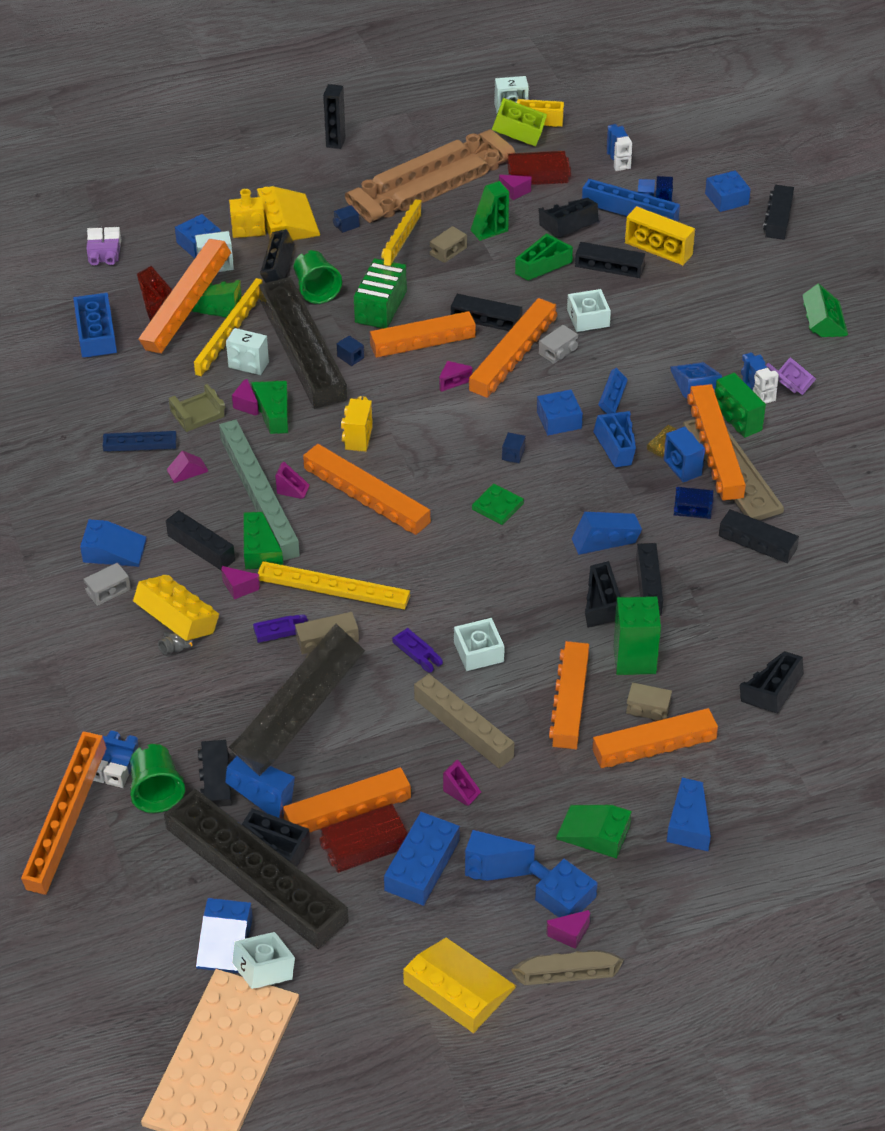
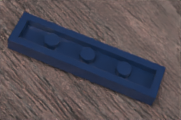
(139, 441)

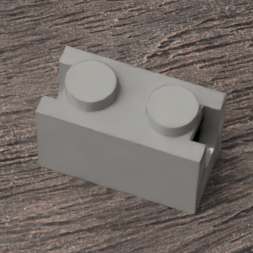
(558, 344)
(107, 584)

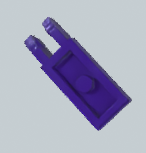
(277, 627)
(417, 649)

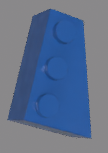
(616, 437)
(605, 531)
(689, 817)

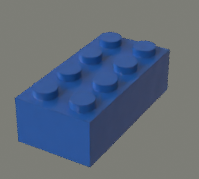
(94, 325)
(421, 858)

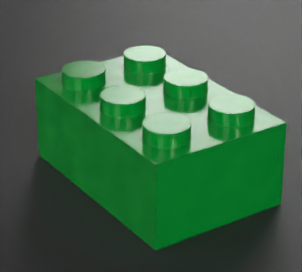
(740, 405)

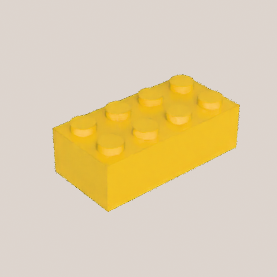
(659, 235)
(176, 607)

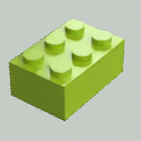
(519, 122)

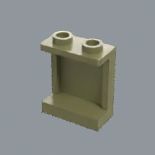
(197, 409)

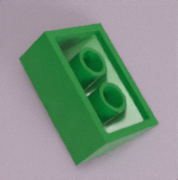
(824, 313)

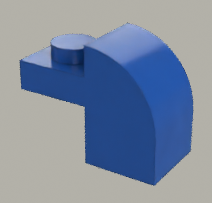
(646, 187)

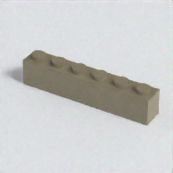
(464, 721)

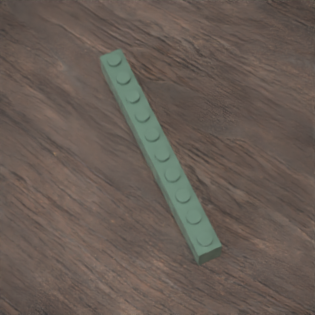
(258, 487)

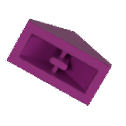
(516, 185)
(454, 375)
(244, 399)
(186, 467)
(290, 483)
(240, 582)
(459, 784)
(569, 928)

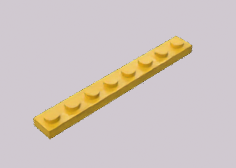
(401, 233)
(232, 321)
(334, 585)

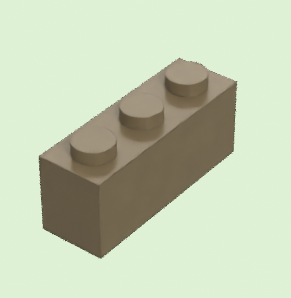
(312, 631)

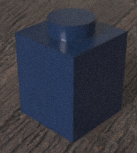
(346, 219)
(350, 350)
(513, 447)

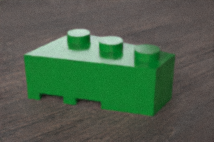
(492, 212)
(542, 257)
(219, 299)
(273, 404)
(259, 542)

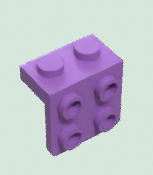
(794, 376)

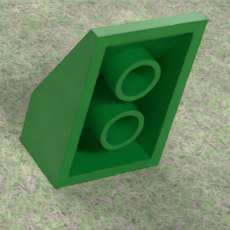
(596, 828)

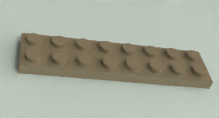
(758, 499)

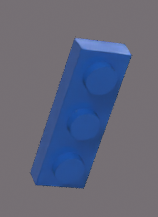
(613, 391)

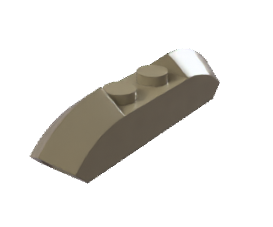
(567, 967)

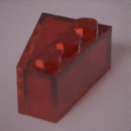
(153, 290)

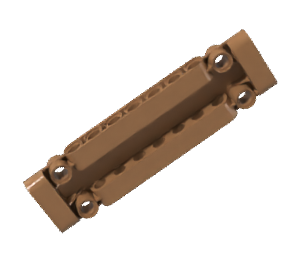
(429, 175)

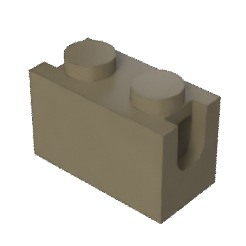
(448, 244)
(648, 701)

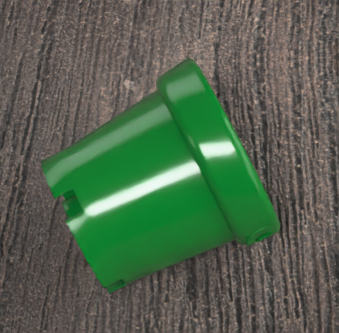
(317, 277)
(155, 781)

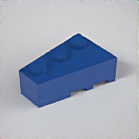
(268, 791)

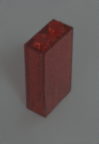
(543, 167)
(363, 838)

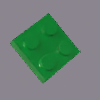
(497, 504)

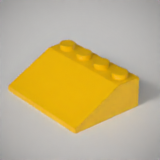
(288, 211)
(457, 983)

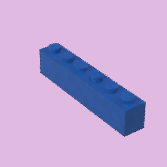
(624, 201)

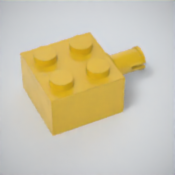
(247, 215)
(357, 424)

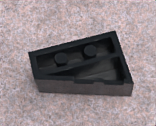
(570, 217)
(601, 595)
(773, 684)
(215, 762)
(281, 835)

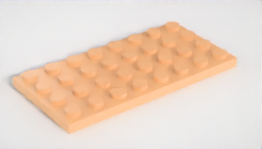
(221, 1057)

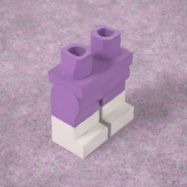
(101, 247)

